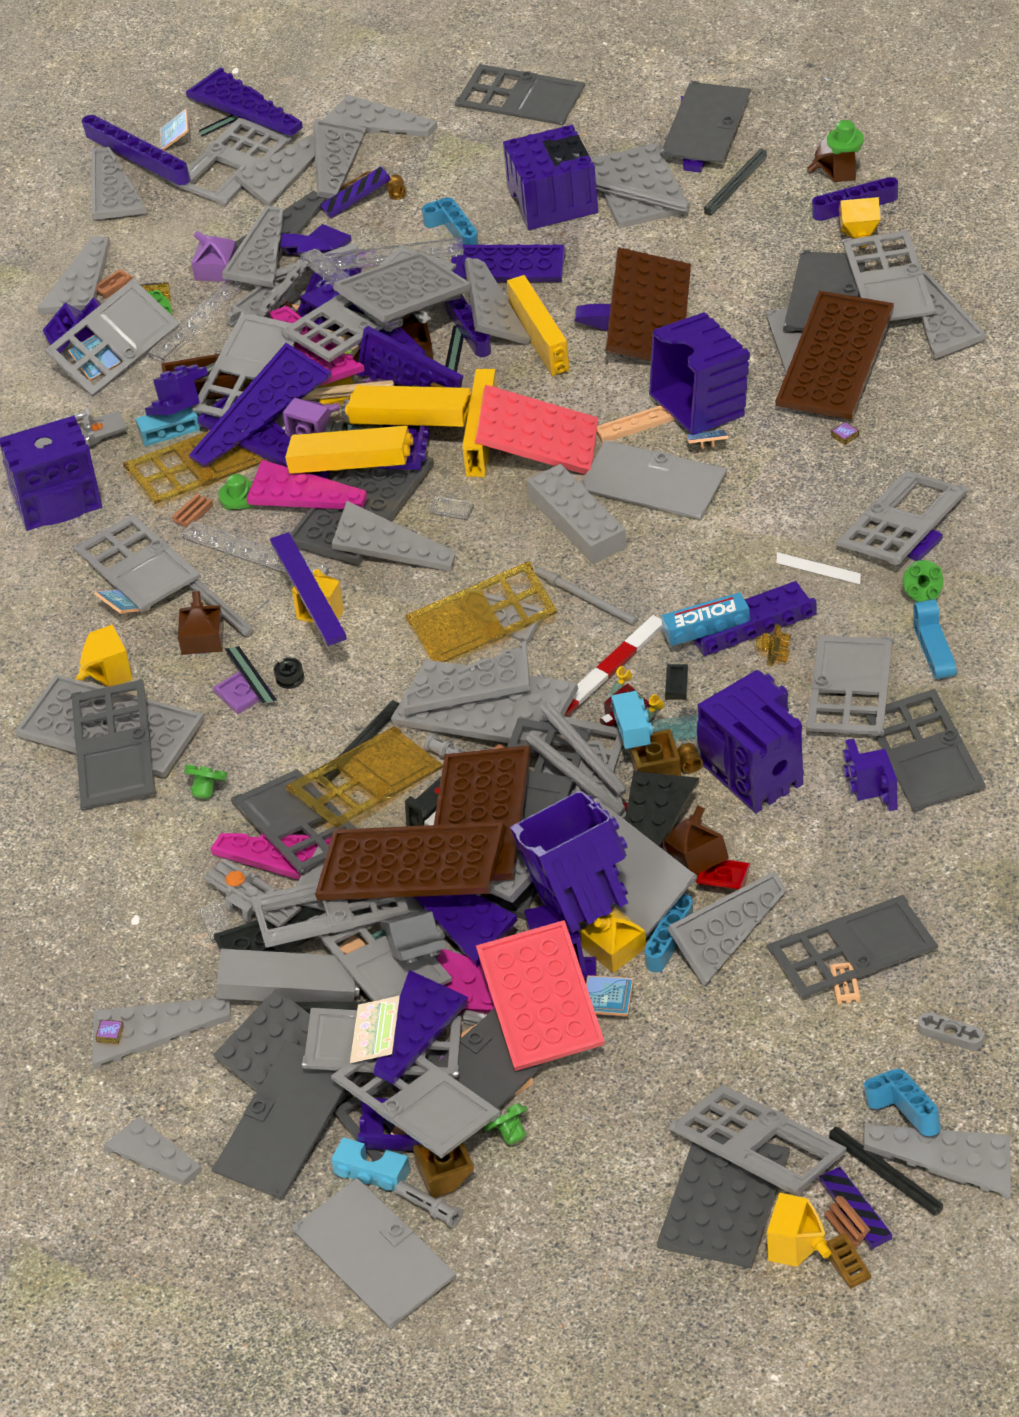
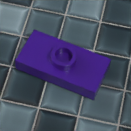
(926, 545)

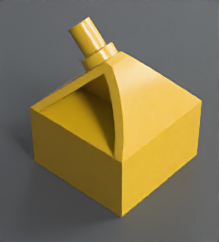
(859, 217)
(331, 590)
(104, 658)
(613, 939)
(795, 1231)

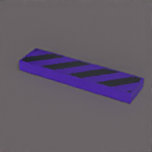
(355, 192)
(839, 1184)

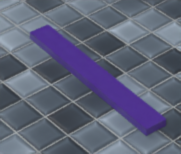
(308, 589)

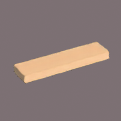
(633, 423)

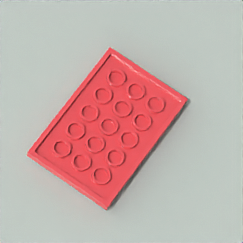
(536, 429)
(540, 995)

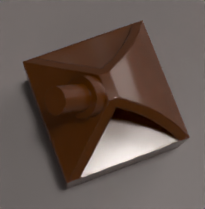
(837, 166)
(200, 627)
(696, 844)

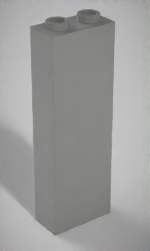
(297, 975)

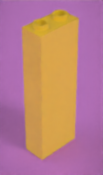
(539, 325)
(409, 405)
(348, 449)
(474, 454)

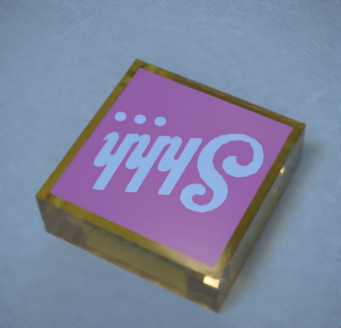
(845, 433)
(109, 1031)

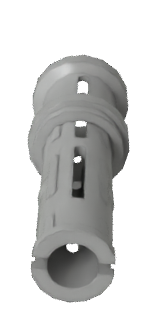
(440, 746)
(437, 1207)

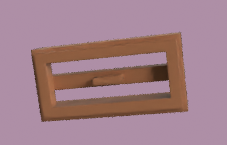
(114, 285)
(190, 509)
(846, 1225)

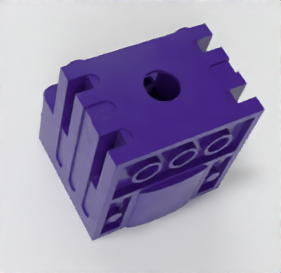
(53, 480)
(751, 740)
(573, 858)

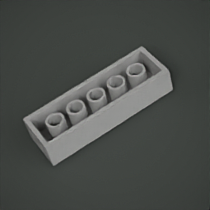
(577, 513)

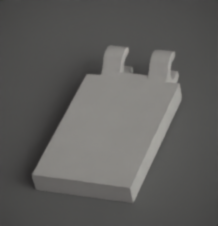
(253, 302)

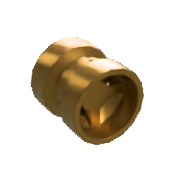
(396, 187)
(689, 758)

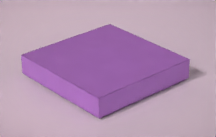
(236, 693)

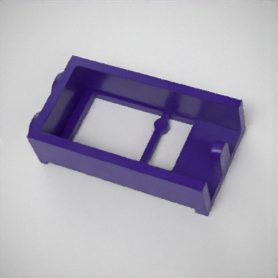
(372, 1132)

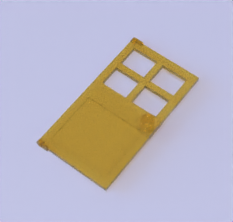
(232, 462)
(469, 622)
(379, 766)

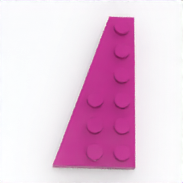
(340, 367)
(278, 488)
(261, 852)
(467, 981)

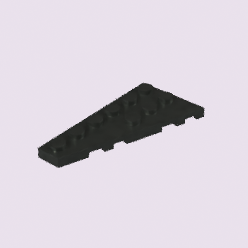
(657, 802)
(250, 937)

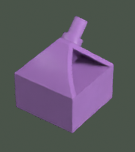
(211, 257)
(307, 416)

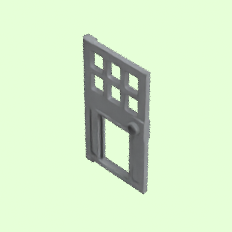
(231, 156)
(337, 313)
(885, 513)
(338, 913)
(742, 1145)

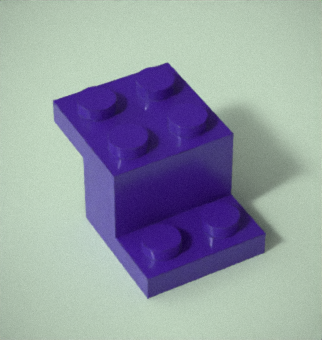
(66, 319)
(176, 390)
(870, 774)

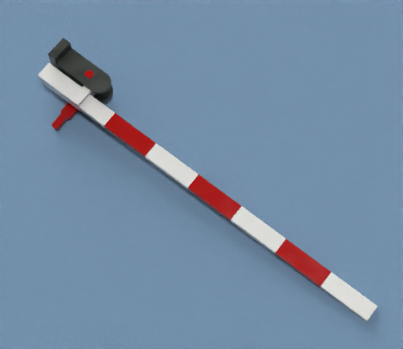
(423, 808)

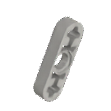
(955, 1039)

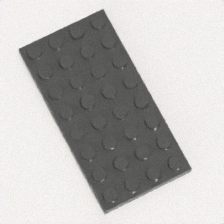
(386, 494)

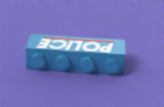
(705, 619)

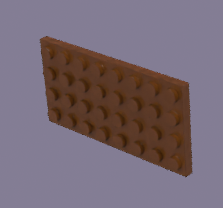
(644, 297)
(835, 355)
(486, 789)
(411, 861)

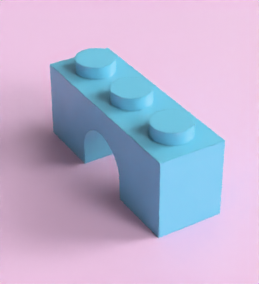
(386, 1172)

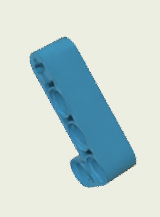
(448, 212)
(933, 639)
(661, 944)
(900, 1089)

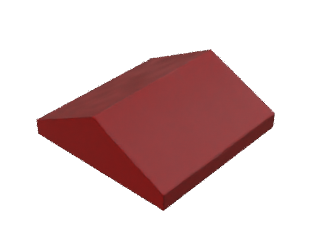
(726, 874)

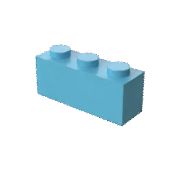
(165, 427)
(632, 719)

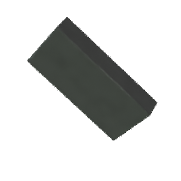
(676, 682)

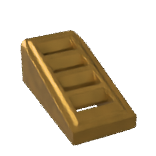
(841, 1246)

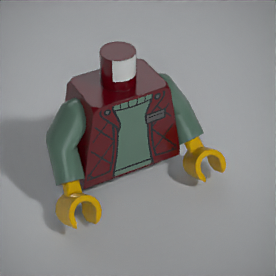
(653, 704)

